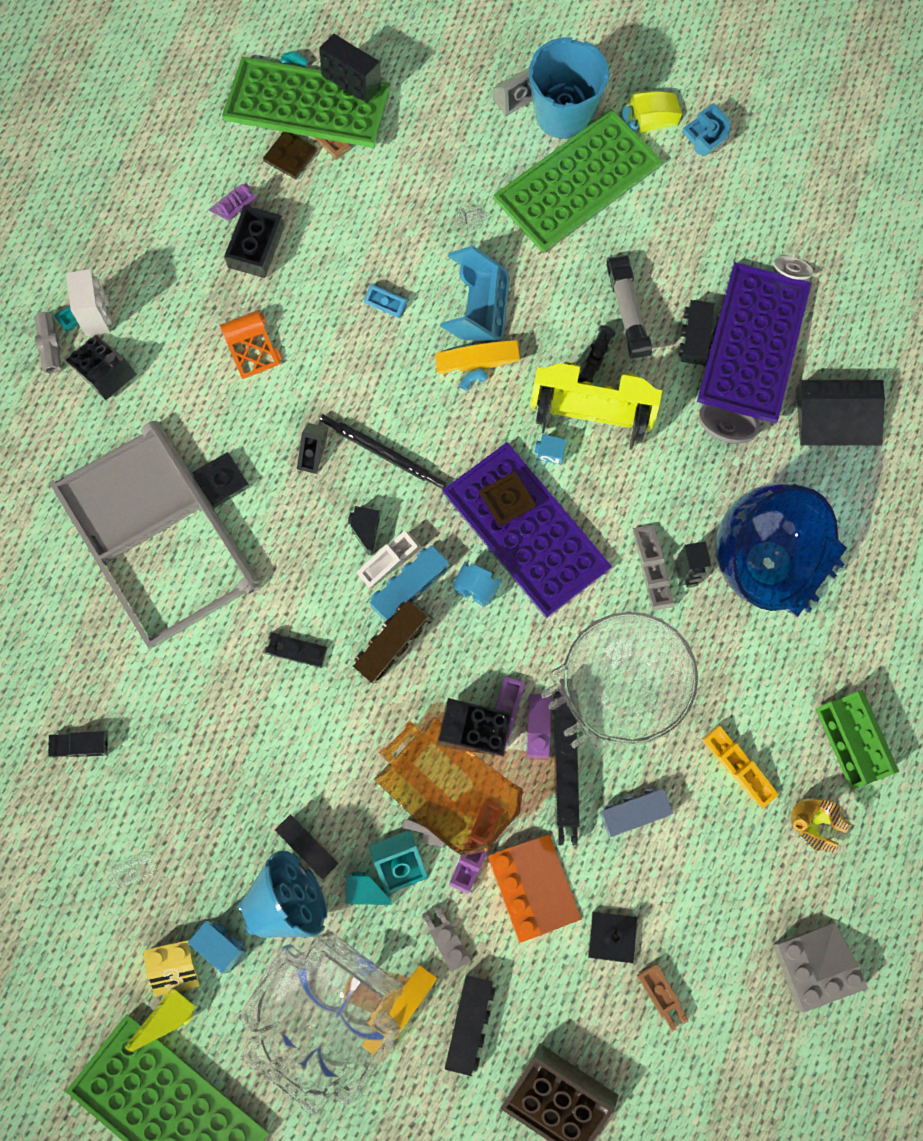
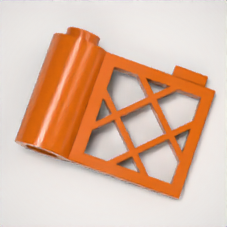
(244, 329)

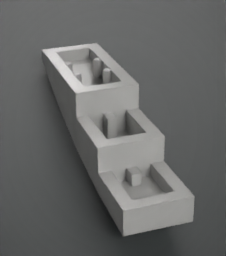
(653, 567)

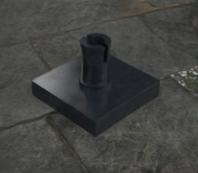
(612, 937)

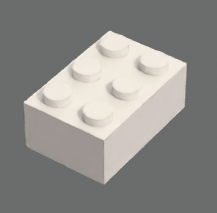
(88, 302)

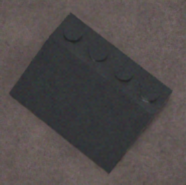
(840, 412)

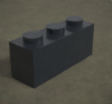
(696, 332)
(693, 564)

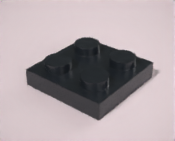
(220, 479)

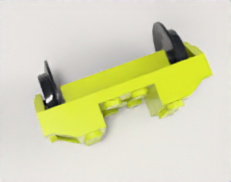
(631, 404)

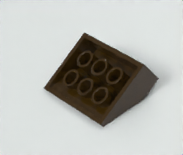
(559, 1099)

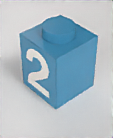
(550, 449)

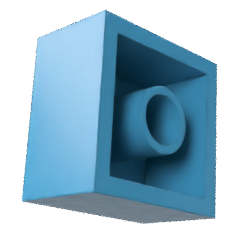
(217, 946)

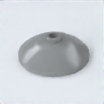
(728, 425)

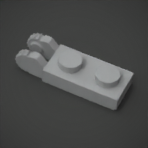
(447, 941)

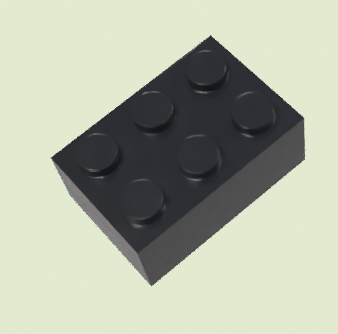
(350, 68)
(254, 241)

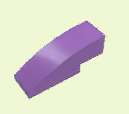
(510, 698)

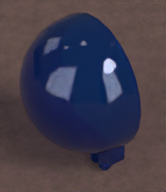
(792, 529)

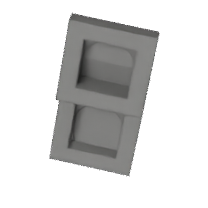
(428, 837)

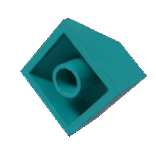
(398, 862)

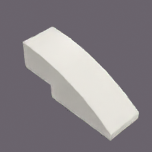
(389, 559)

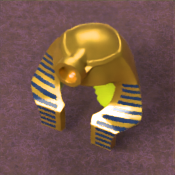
(810, 813)

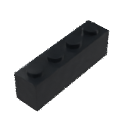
(468, 1026)

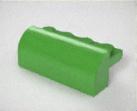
(857, 740)

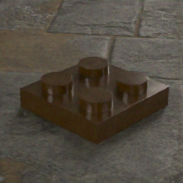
(290, 154)
(507, 499)

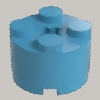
(477, 583)

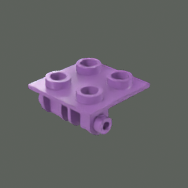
(233, 202)

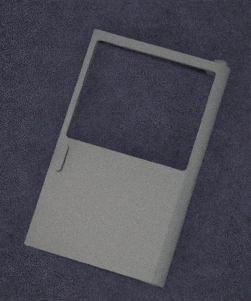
(134, 497)

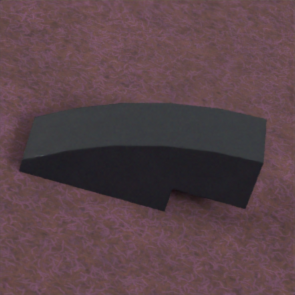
(306, 846)

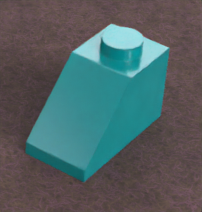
(364, 891)

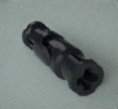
(596, 354)

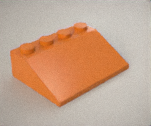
(533, 888)

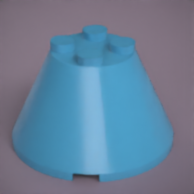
(284, 900)

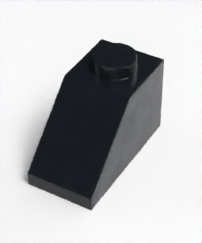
(312, 447)
(364, 526)

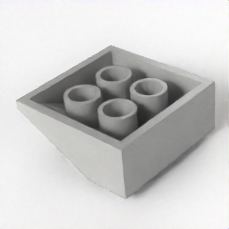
(819, 967)

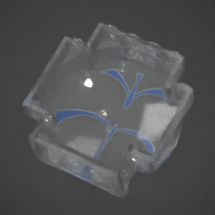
(321, 1022)

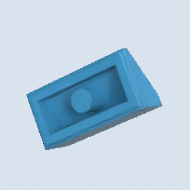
(385, 300)

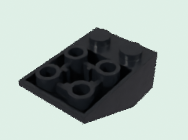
(101, 367)
(474, 728)

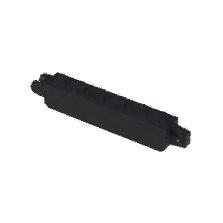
(565, 773)

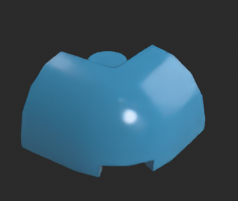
(708, 130)

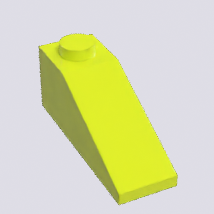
(168, 1015)

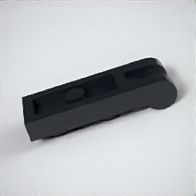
(296, 650)

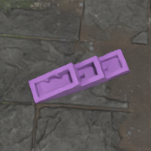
(467, 871)

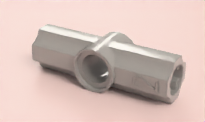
(47, 342)

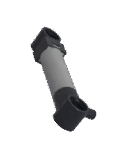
(622, 284)

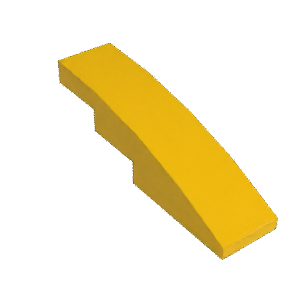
(478, 356)
(740, 767)
(412, 996)

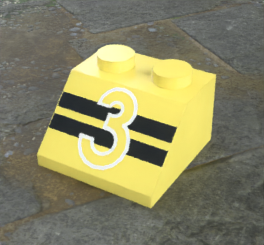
(171, 968)

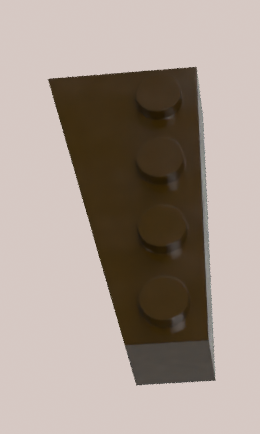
(391, 641)

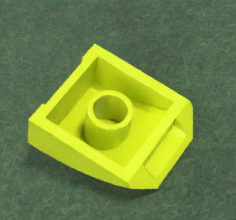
(655, 109)

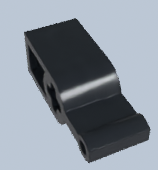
(78, 744)

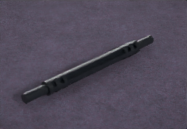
(383, 451)

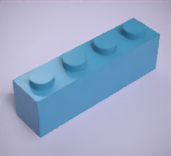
(410, 583)

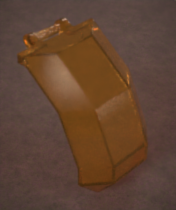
(449, 790)

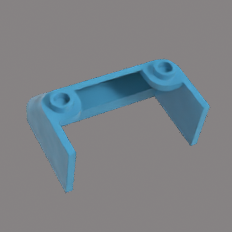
(486, 297)

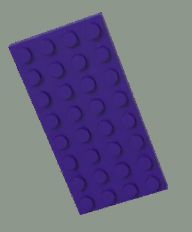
(754, 343)
(541, 548)

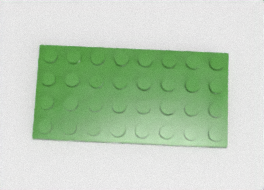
(302, 103)
(577, 180)
(156, 1095)

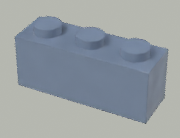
(635, 812)

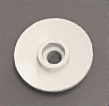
(793, 267)

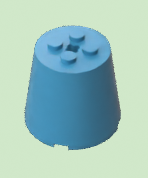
(567, 85)

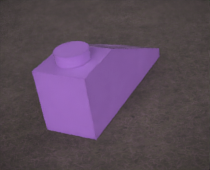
(538, 727)

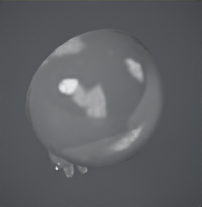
(626, 680)

